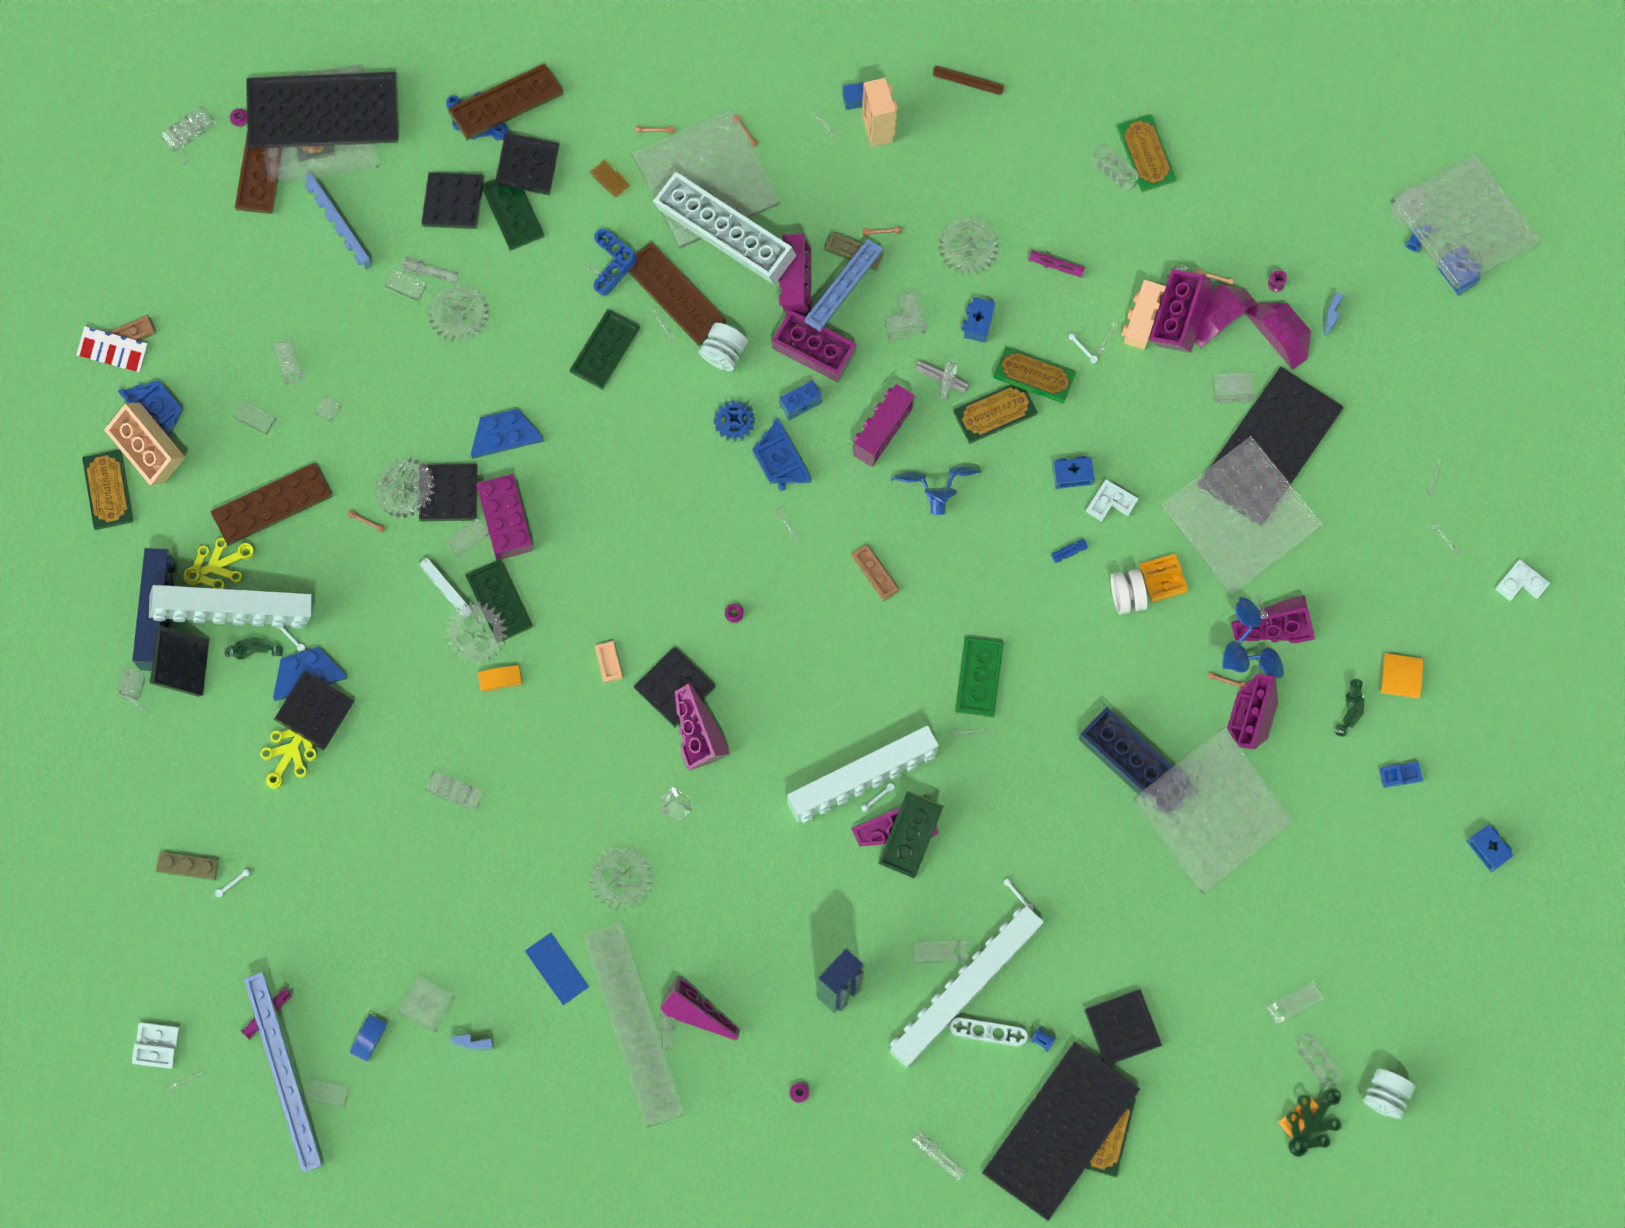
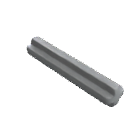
(936, 374)

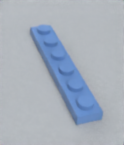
(340, 226)
(843, 285)

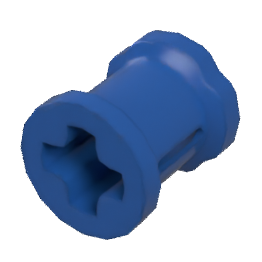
(1413, 243)
(1043, 1039)

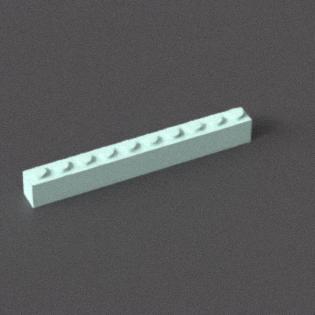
(966, 986)

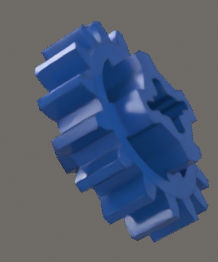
(729, 426)

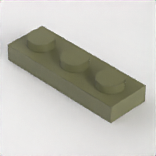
(847, 248)
(187, 866)

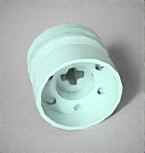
(723, 346)
(1389, 1092)

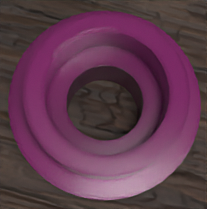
(238, 122)
(734, 607)
(799, 1099)

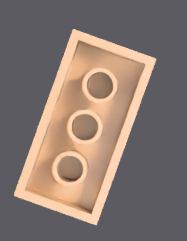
(879, 112)
(144, 443)

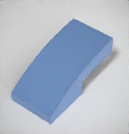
(1332, 316)
(466, 1042)

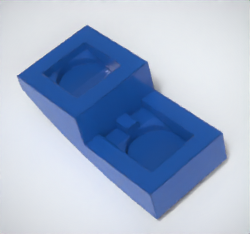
(1401, 774)
(368, 1037)

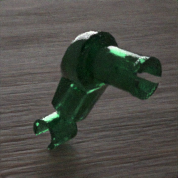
(249, 646)
(1355, 707)

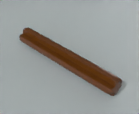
(968, 80)

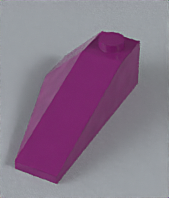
(1285, 622)
(700, 735)
(877, 829)
(687, 1007)

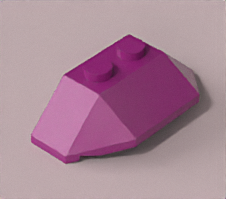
(1222, 309)
(1282, 330)
(1254, 712)

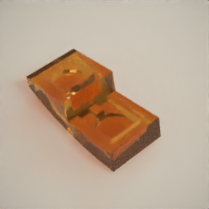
(609, 179)

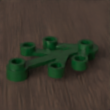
(1312, 1123)

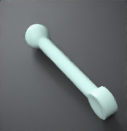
(1093, 359)
(300, 647)
(865, 807)
(1007, 882)
(219, 893)

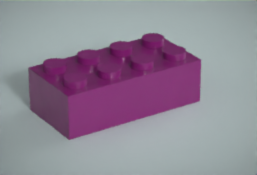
(797, 277)
(1181, 310)
(818, 350)
(883, 425)
(504, 517)

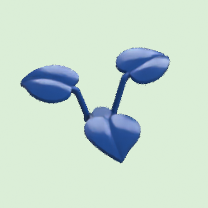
(937, 496)
(1236, 656)

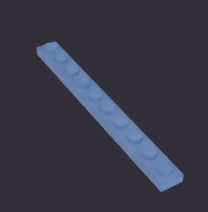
(283, 1072)

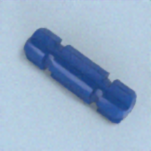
(1069, 550)

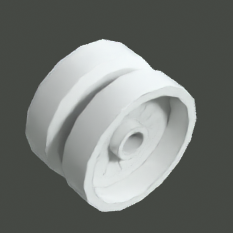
(1128, 591)

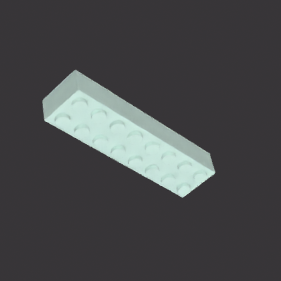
(725, 228)
(229, 606)
(862, 775)

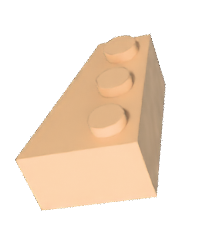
(1143, 314)

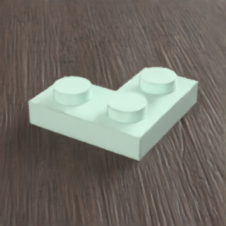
(1111, 496)
(1522, 577)

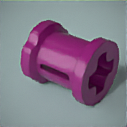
(1273, 278)

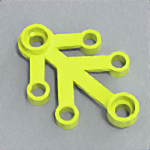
(216, 566)
(289, 750)

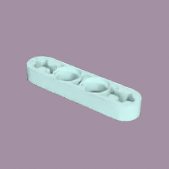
(442, 584)
(988, 1032)

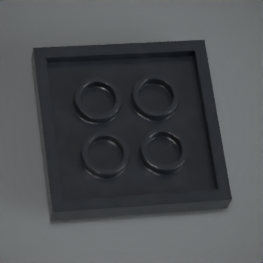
(527, 163)
(452, 200)
(453, 493)
(179, 661)
(666, 677)
(314, 710)
(1123, 1027)

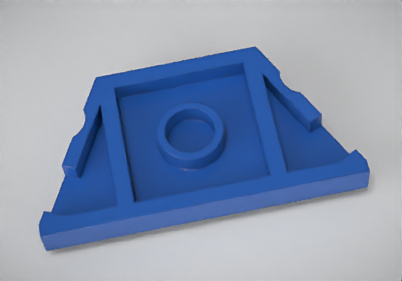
(156, 402)
(503, 433)
(779, 458)
(312, 661)

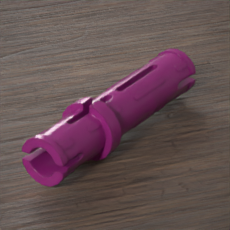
(1035, 257)
(279, 1000)

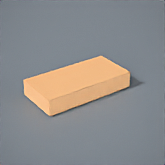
(609, 662)

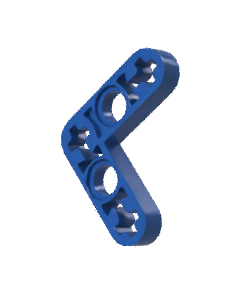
(618, 262)

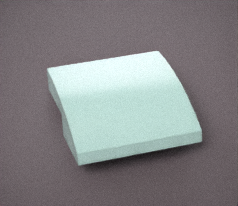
(156, 1045)

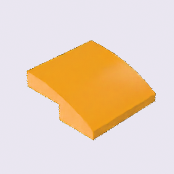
(1163, 578)
(1402, 675)

